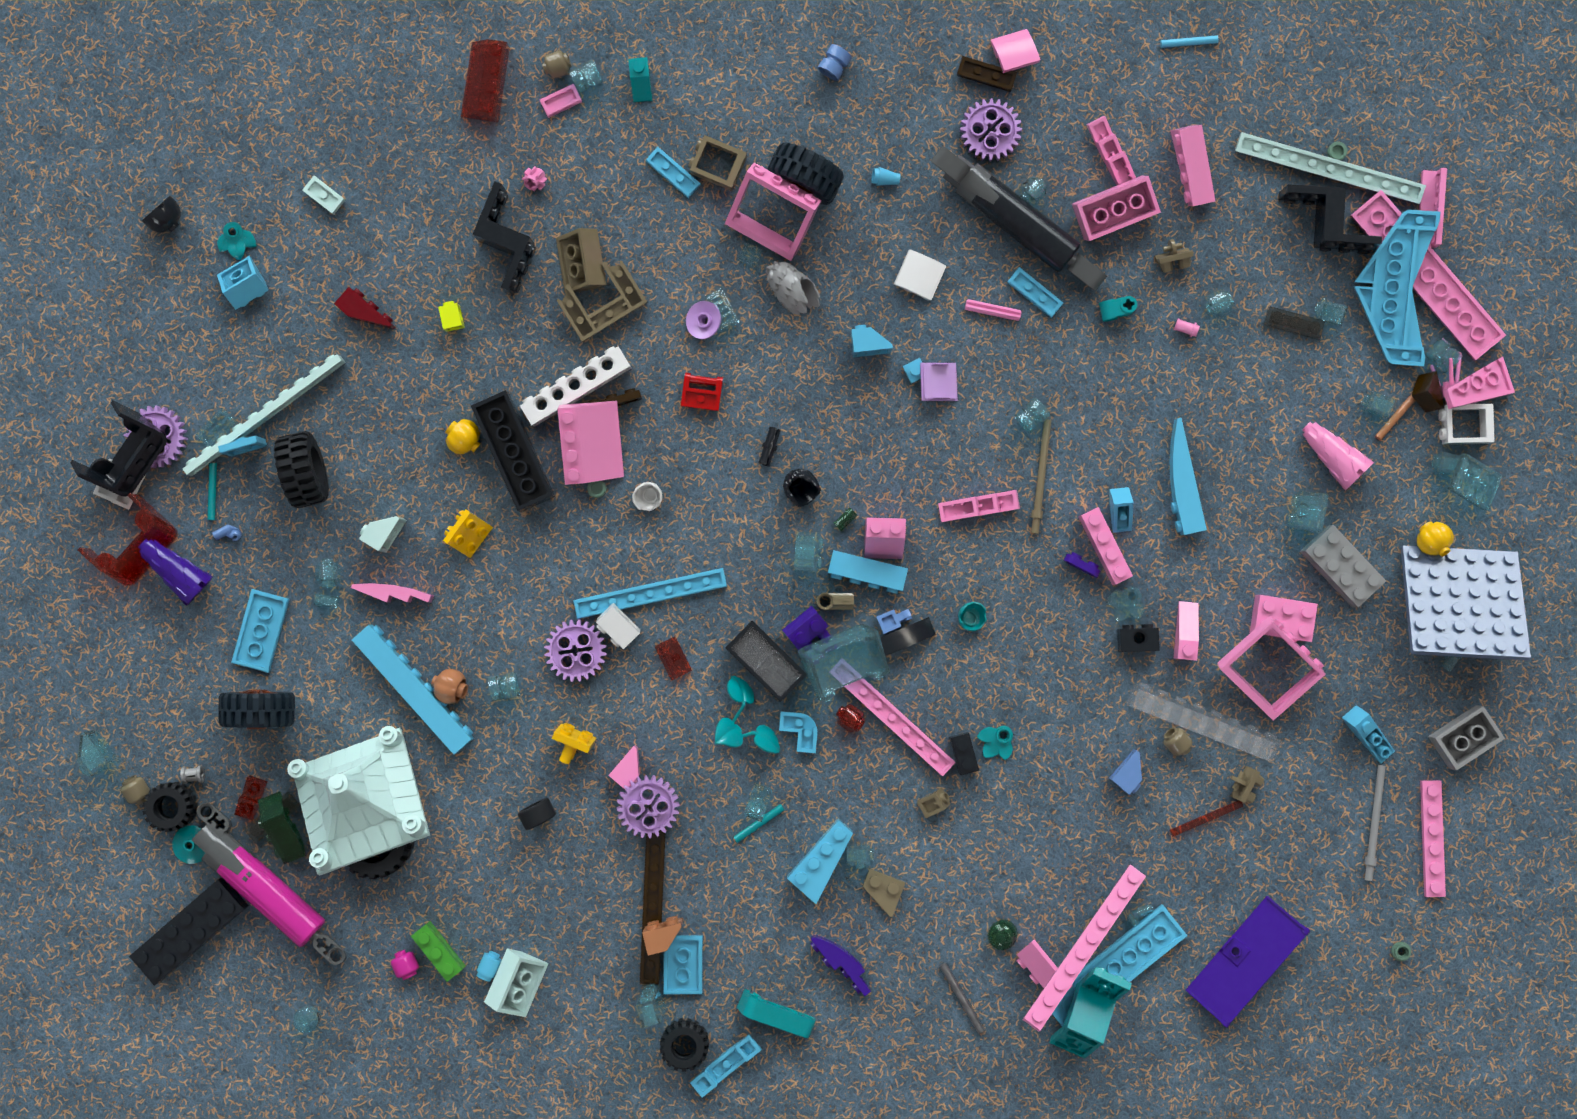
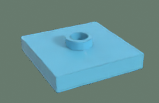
(242, 445)

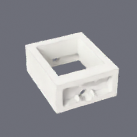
(1486, 418)

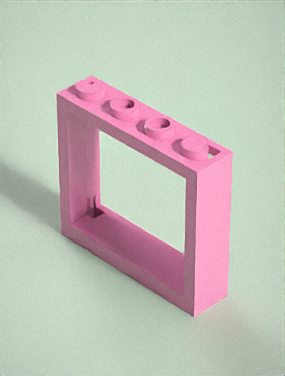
(760, 232)
(1294, 692)

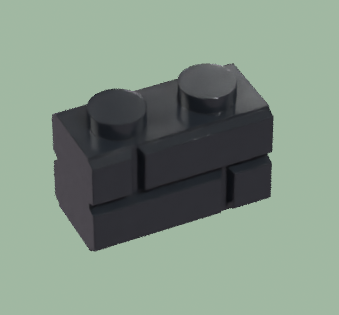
(964, 753)

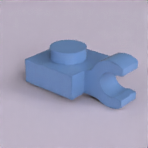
(891, 621)

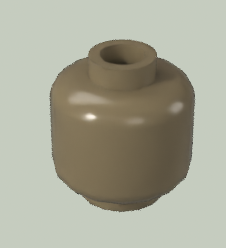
(557, 64)
(1177, 741)
(135, 790)

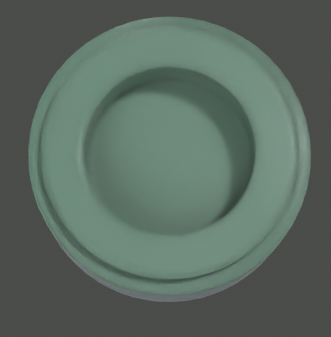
(1337, 151)
(596, 489)

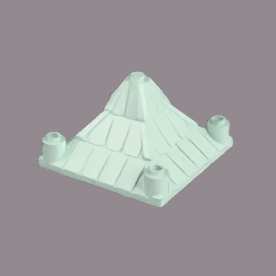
(359, 801)

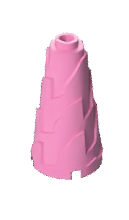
(1341, 459)

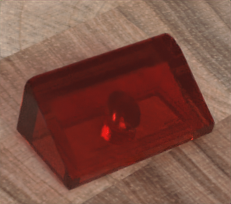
(673, 658)

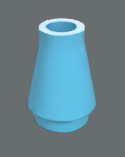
(884, 177)

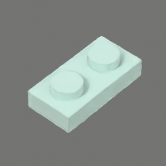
(323, 195)

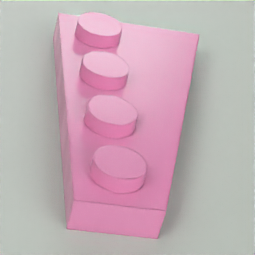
(1482, 385)

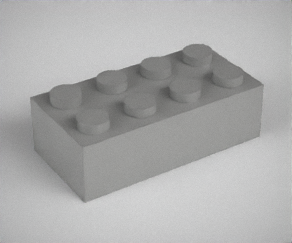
(1343, 566)

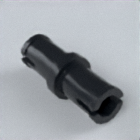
(769, 446)

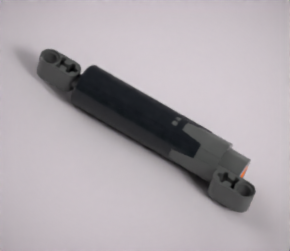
(1016, 217)

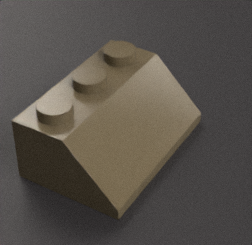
(581, 260)

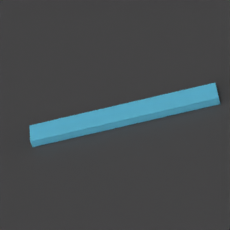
(651, 593)

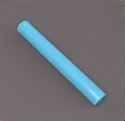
(1189, 41)

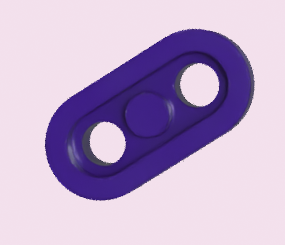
(1089, 568)

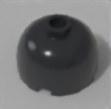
(164, 216)

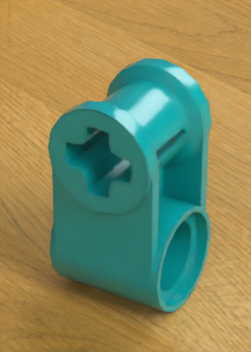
(1114, 308)

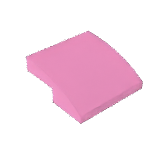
(1015, 50)

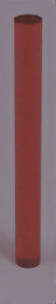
(1206, 818)

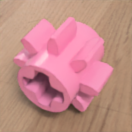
(534, 178)

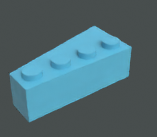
(819, 863)

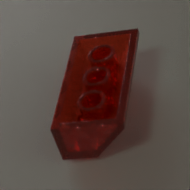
(485, 80)

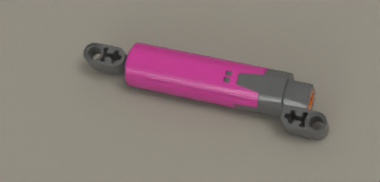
(261, 885)

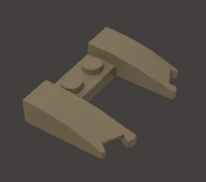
(590, 325)

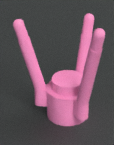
(1451, 378)

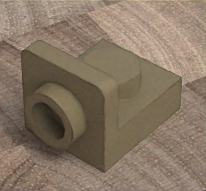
(934, 802)

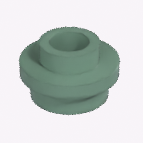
(1406, 954)

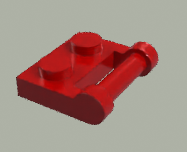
(701, 398)

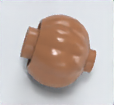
(449, 686)

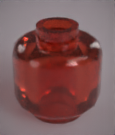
(850, 718)

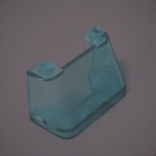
(843, 660)

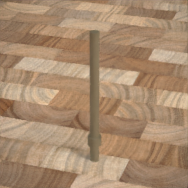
(1037, 514)

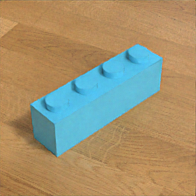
(868, 571)

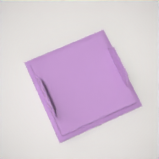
(938, 382)

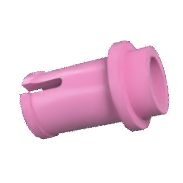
(1186, 327)

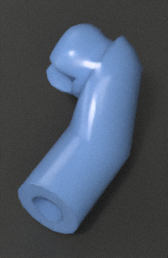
(228, 531)

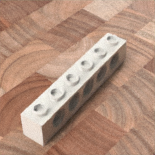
(530, 404)

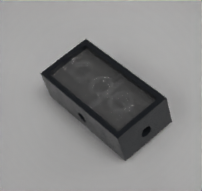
(766, 661)

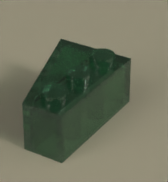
(280, 829)

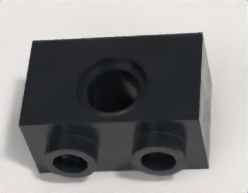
(1149, 642)

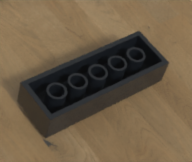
(513, 451)
(188, 931)

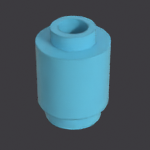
(488, 966)

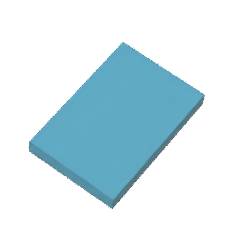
(684, 965)

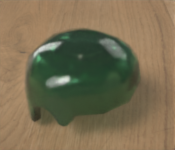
(1002, 934)

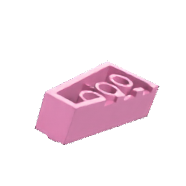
(1193, 164)

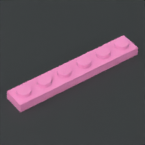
(1432, 838)

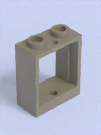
(728, 184)

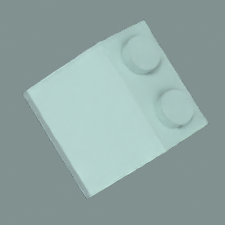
(382, 533)

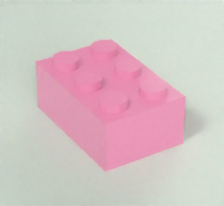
(1295, 616)

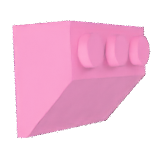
(1037, 962)

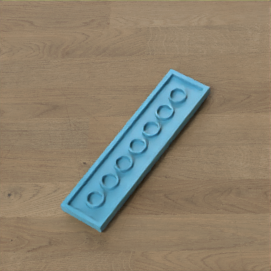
(1131, 952)

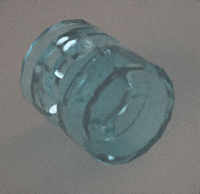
(585, 76)
(1441, 352)
(1037, 410)
(504, 686)

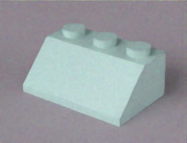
(515, 983)

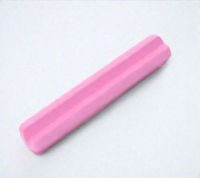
(994, 310)

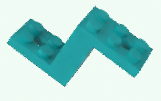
(1090, 1012)

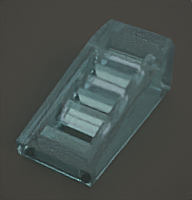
(730, 322)

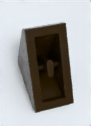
(1428, 392)

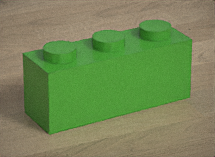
(438, 951)

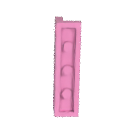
(1434, 199)

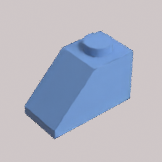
(1128, 774)

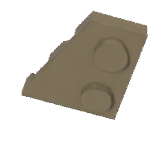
(884, 889)

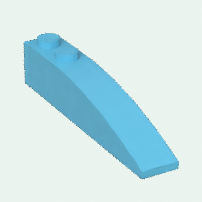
(1183, 485)

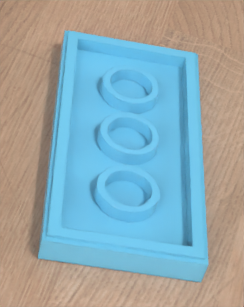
(260, 630)

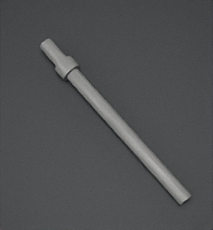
(1370, 859)

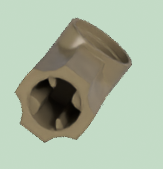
(837, 601)

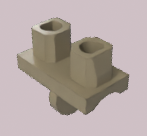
(1182, 255)
(1245, 783)

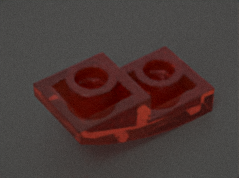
(248, 801)

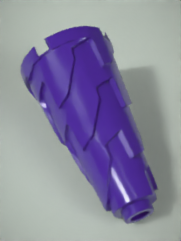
(177, 572)

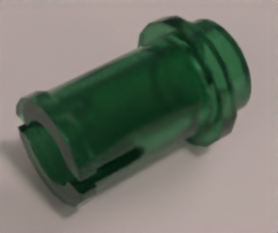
(845, 519)

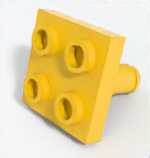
(467, 533)
(572, 740)

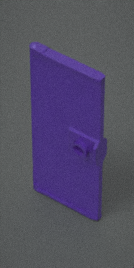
(1247, 961)

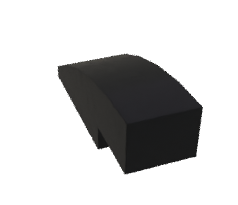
(907, 636)

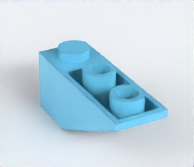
(1368, 733)

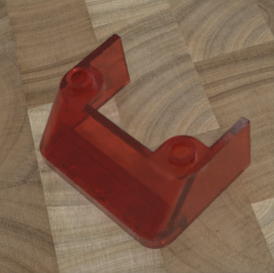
(129, 564)

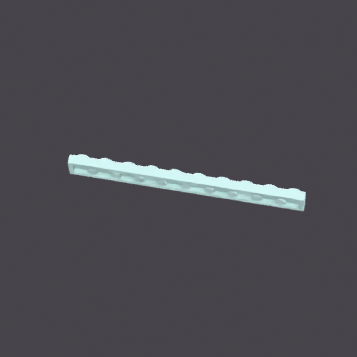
(1330, 168)
(270, 409)

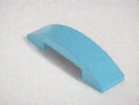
(725, 1064)

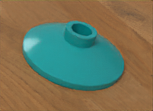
(180, 847)

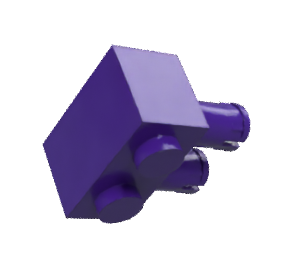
(805, 628)

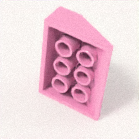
(590, 442)

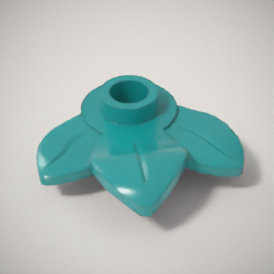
(235, 243)
(994, 744)

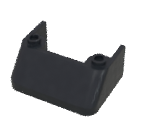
(133, 458)

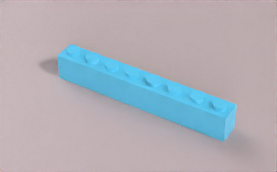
(412, 688)

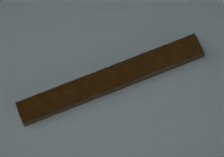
(652, 902)

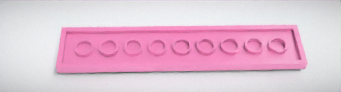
(1436, 284)

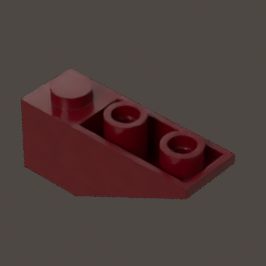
(356, 308)

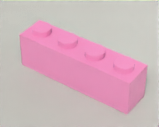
(1105, 546)

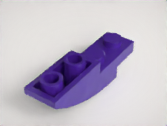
(837, 956)

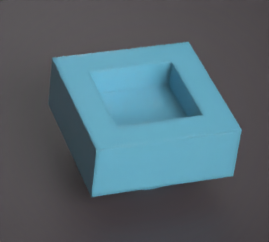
(913, 370)

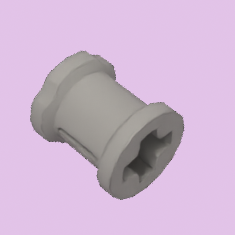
(192, 774)

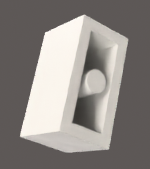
(617, 626)

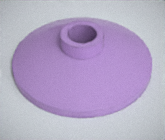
(696, 320)

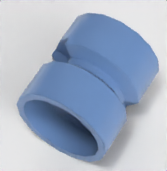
(836, 59)

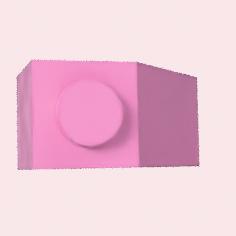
(627, 769)

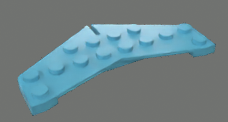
(1392, 275)

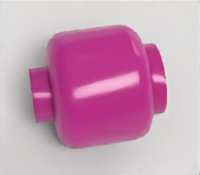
(404, 964)

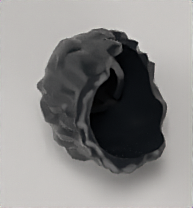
(801, 487)

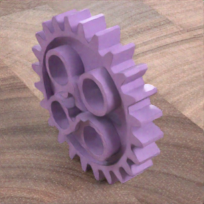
(978, 118)
(161, 419)
(573, 633)
(634, 796)

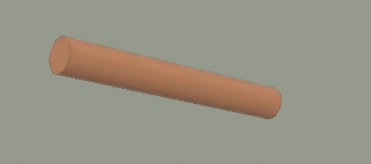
(1395, 417)

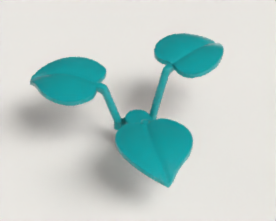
(731, 734)

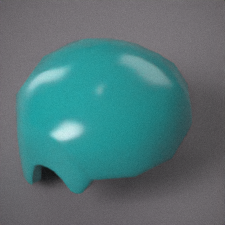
(972, 616)

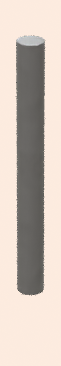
(961, 997)

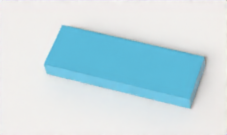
(673, 172)
(1035, 292)

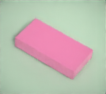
(560, 100)

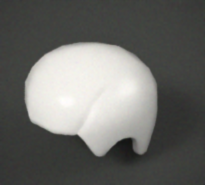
(647, 496)

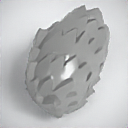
(792, 287)

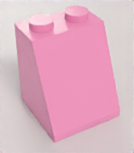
(884, 538)

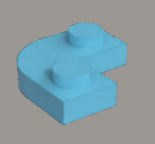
(804, 726)

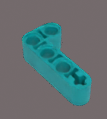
(775, 1015)

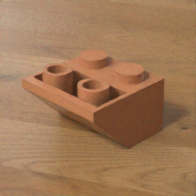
(661, 935)

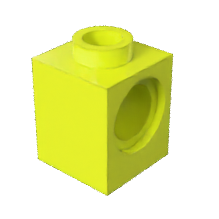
(451, 316)

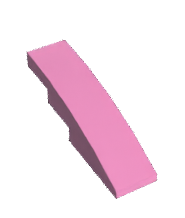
(1111, 151)
(979, 506)
(386, 592)

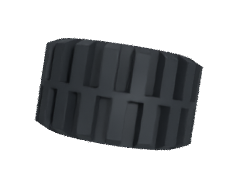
(154, 806)
(678, 1060)

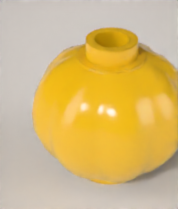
(462, 436)
(1435, 538)

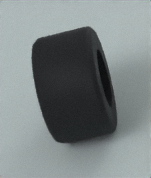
(536, 813)

